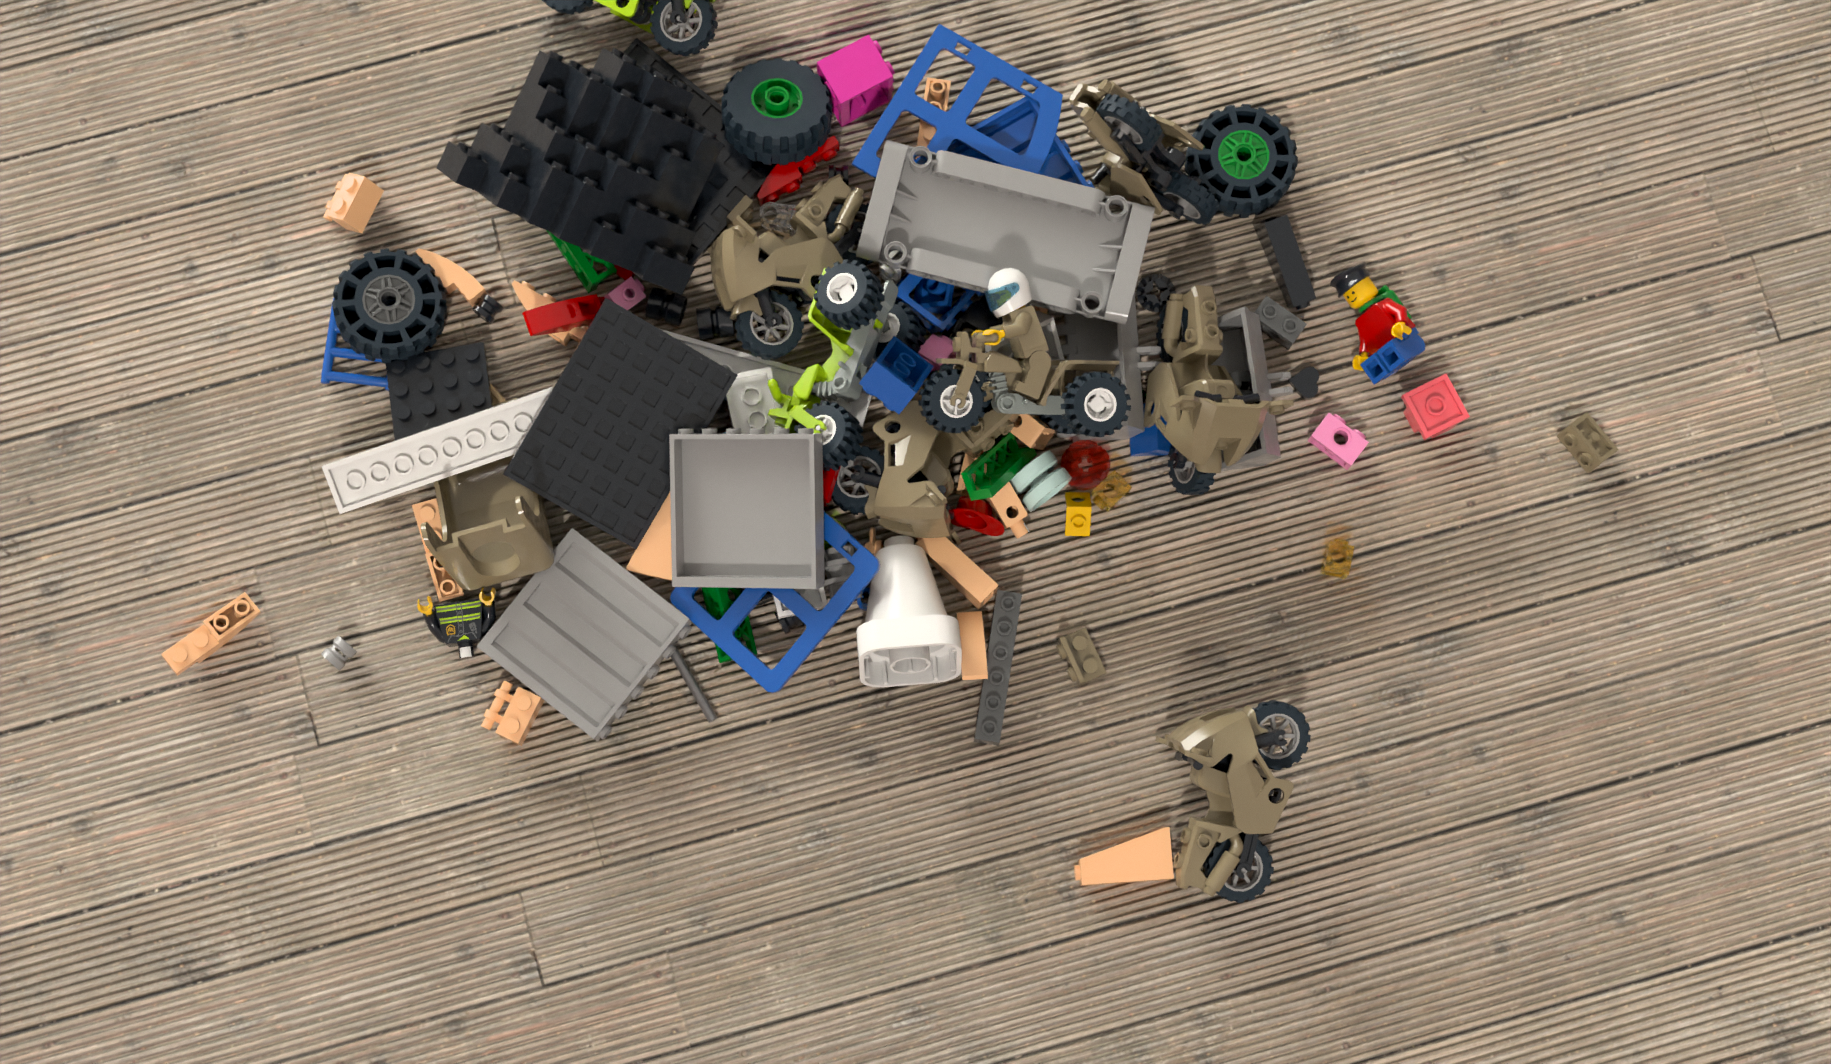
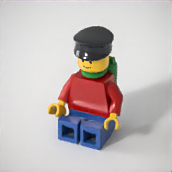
(1384, 330)

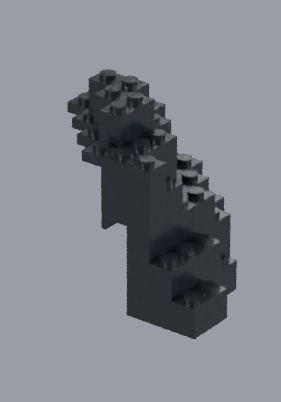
(598, 162)

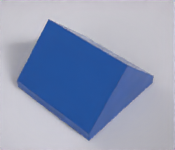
(934, 295)
(1150, 442)

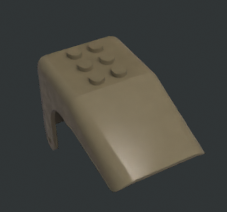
(489, 527)

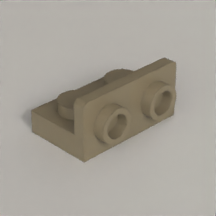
(743, 209)
(1587, 442)
(1081, 657)

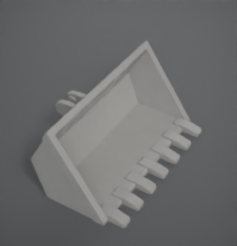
(1110, 342)
(1245, 352)

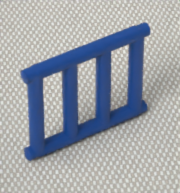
(332, 351)

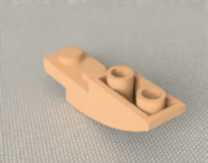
(937, 94)
(532, 299)
(443, 582)
(212, 634)

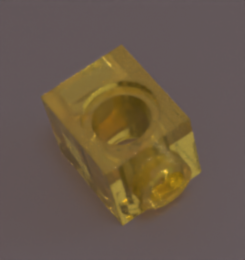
(1116, 482)
(1334, 569)

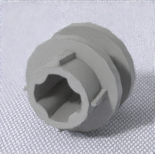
(837, 569)

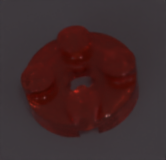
(1094, 454)

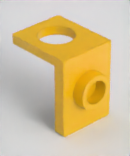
(1078, 514)

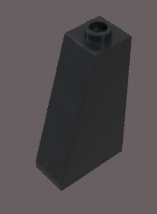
(1285, 260)

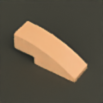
(453, 276)
(973, 646)

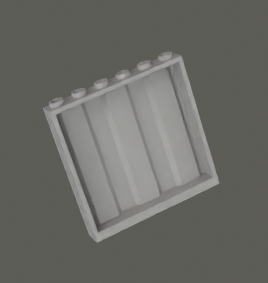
(585, 635)

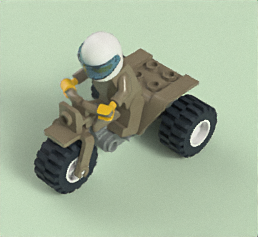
(1067, 393)

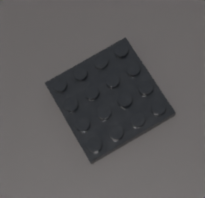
(438, 388)

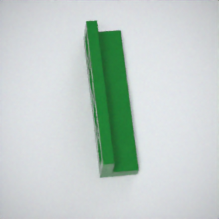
(581, 266)
(998, 473)
(717, 604)

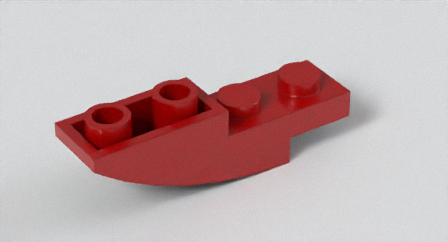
(788, 177)
(562, 315)

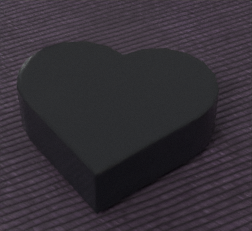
(1305, 383)

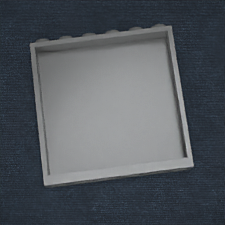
(747, 508)

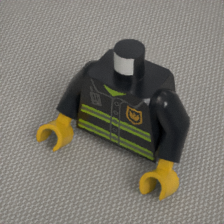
(461, 622)

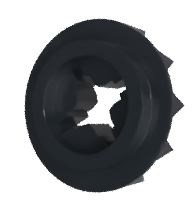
(1150, 301)

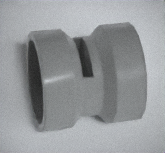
(335, 657)

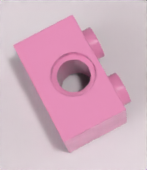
(1324, 440)

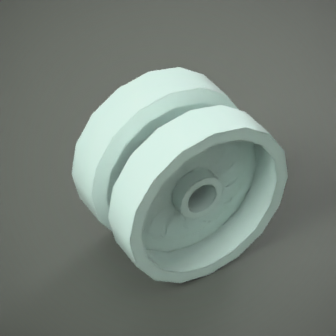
(1037, 477)

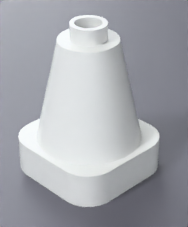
(906, 624)

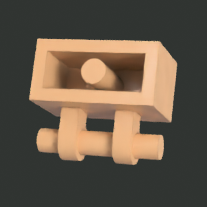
(353, 202)
(519, 715)

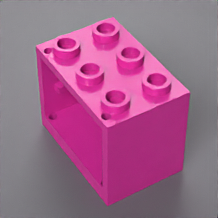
(857, 79)

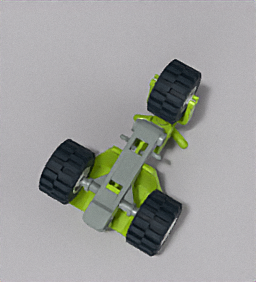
(860, 322)

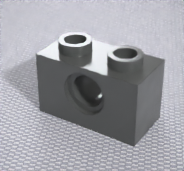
(1279, 323)

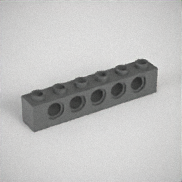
(999, 664)

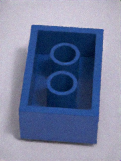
(896, 375)

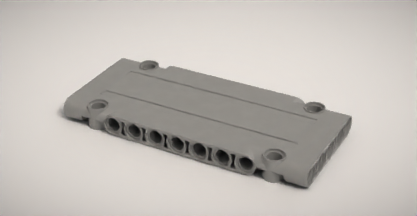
(974, 217)

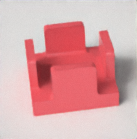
(1434, 407)

